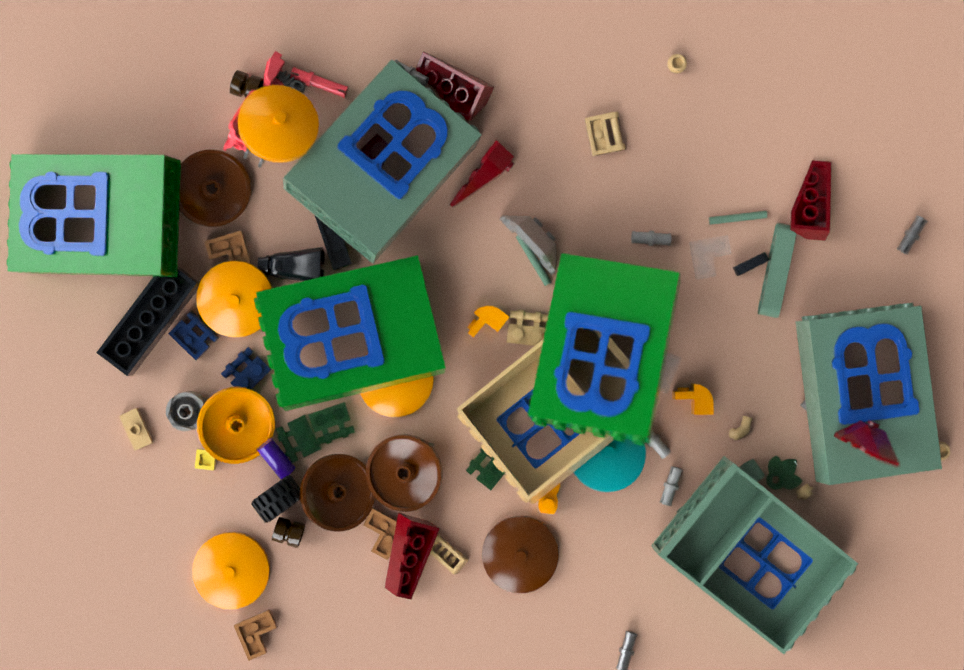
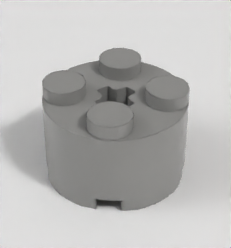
(176, 410)

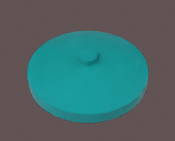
(613, 467)

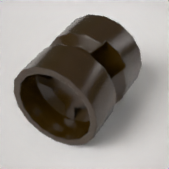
(238, 83)
(288, 532)

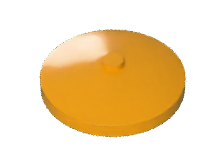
(278, 123)
(228, 296)
(399, 399)
(235, 424)
(231, 570)

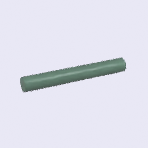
(737, 217)
(534, 261)

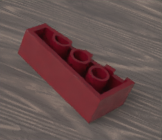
(409, 554)

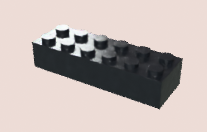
(147, 321)

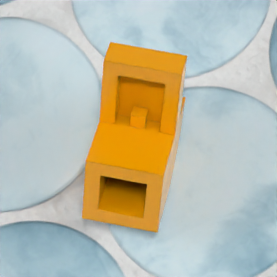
(490, 315)
(700, 397)

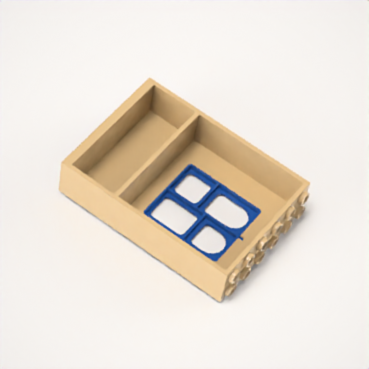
(494, 403)

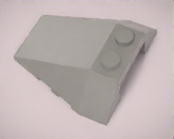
(536, 239)

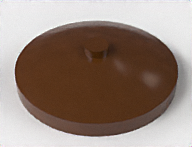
(213, 188)
(404, 472)
(336, 493)
(520, 554)

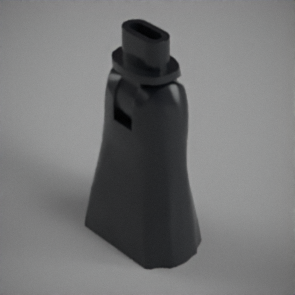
(294, 265)

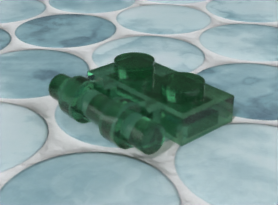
(330, 417)
(303, 435)
(489, 474)

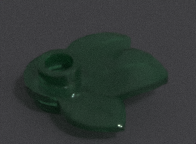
(784, 471)

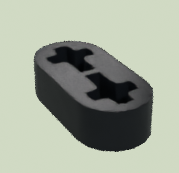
(751, 264)

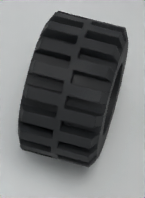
(277, 499)

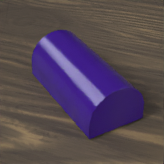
(276, 458)

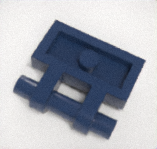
(189, 339)
(251, 374)

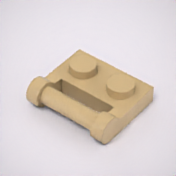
(598, 134)

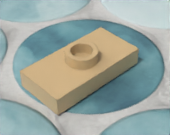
(136, 429)

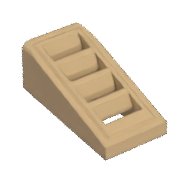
(463, 560)

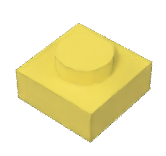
(204, 460)

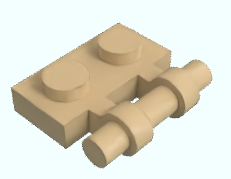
(524, 334)

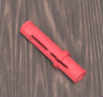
(319, 82)

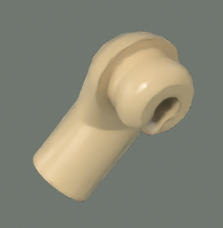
(743, 430)

